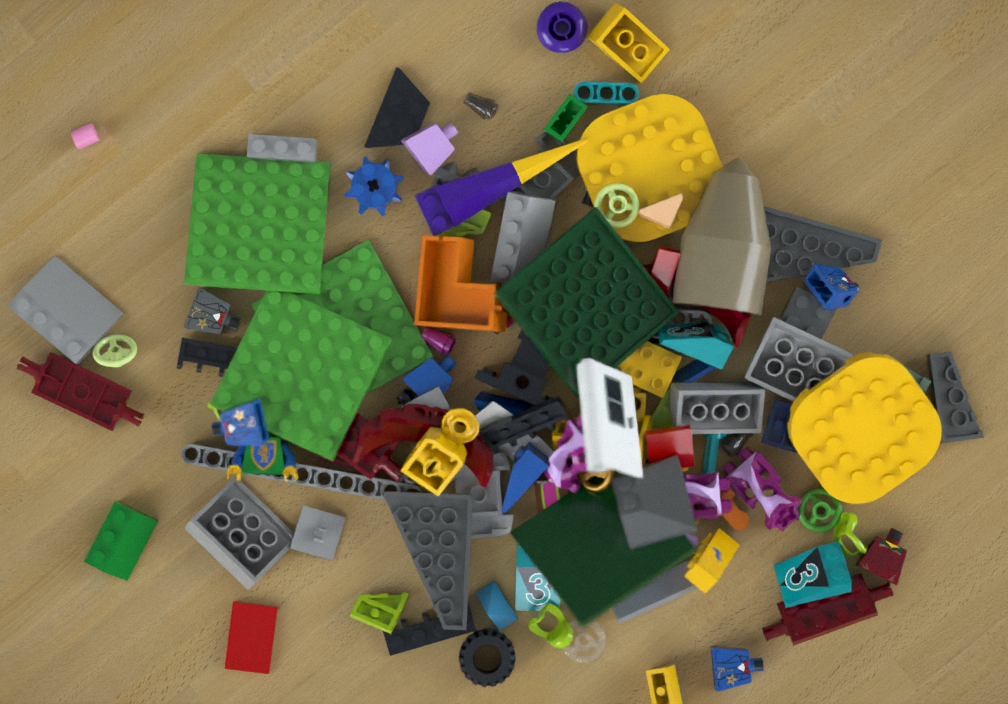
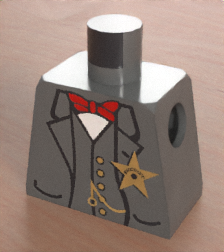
(210, 314)

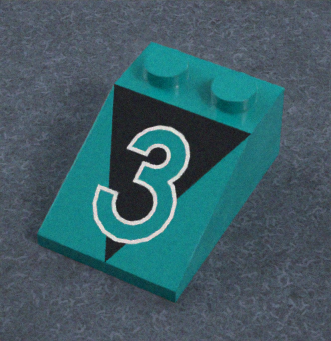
(699, 340)
(814, 575)
(531, 587)

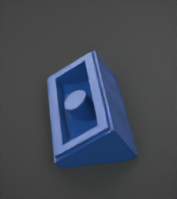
(692, 371)

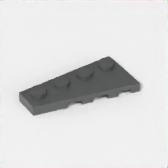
(951, 400)

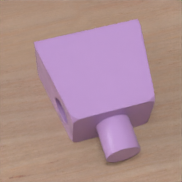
(431, 146)

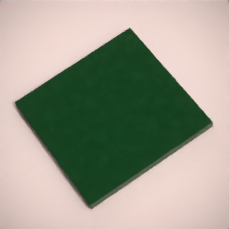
(586, 299)
(586, 553)

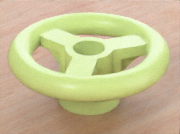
(634, 206)
(115, 355)

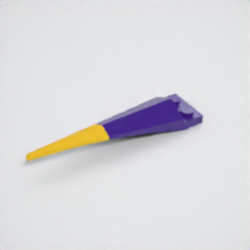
(459, 199)

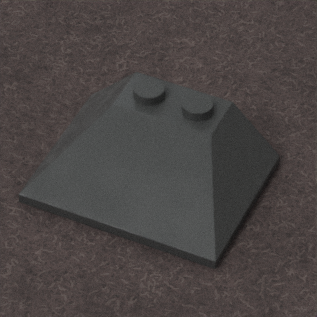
(654, 505)

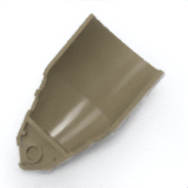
(726, 244)

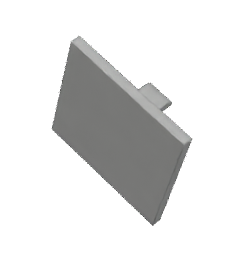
(317, 532)

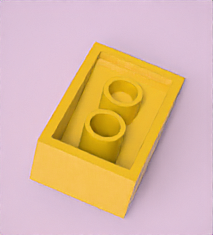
(628, 42)

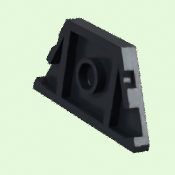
(399, 113)

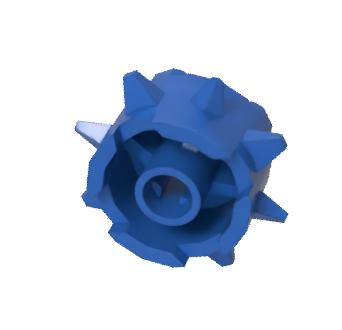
(385, 180)

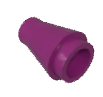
(439, 340)

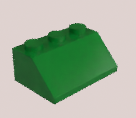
(120, 540)

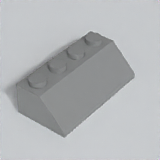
(522, 233)
(717, 407)
(661, 590)

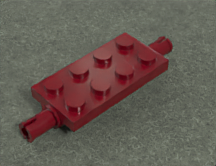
(81, 391)
(374, 460)
(828, 614)

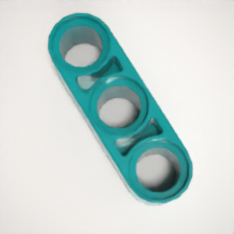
(616, 89)

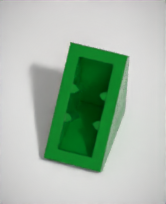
(565, 118)

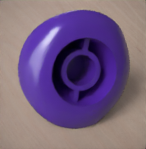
(561, 27)

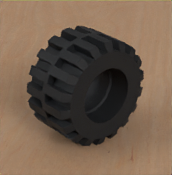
(480, 676)

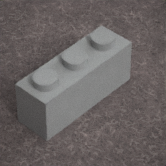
(282, 148)

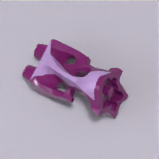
(564, 471)
(707, 494)
(779, 508)

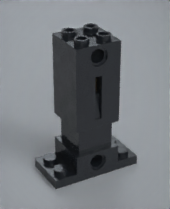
(526, 363)

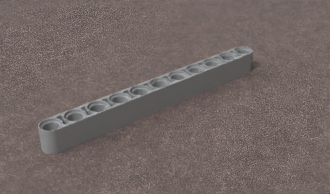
(312, 480)

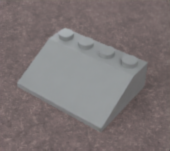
(65, 310)
(792, 360)
(241, 533)

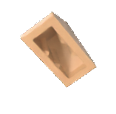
(662, 212)

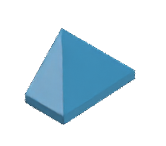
(496, 605)

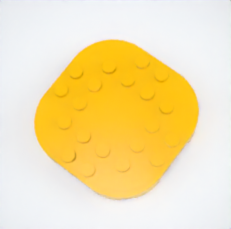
(657, 151)
(864, 428)

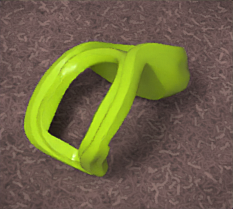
(844, 527)
(558, 637)

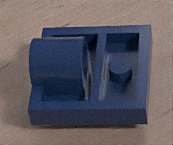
(776, 428)

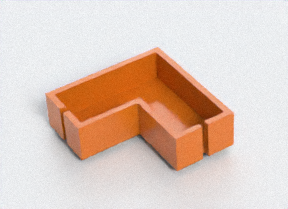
(446, 291)

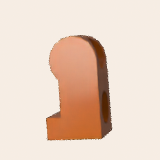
(736, 518)

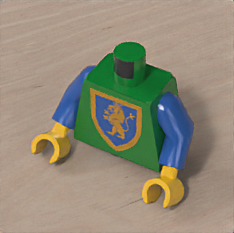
(270, 458)

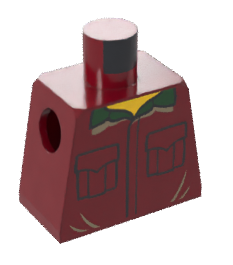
(884, 557)

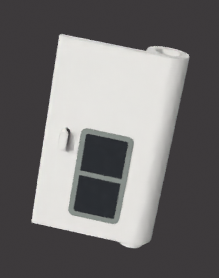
(609, 419)

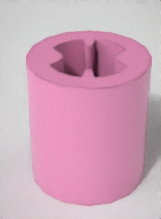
(84, 135)

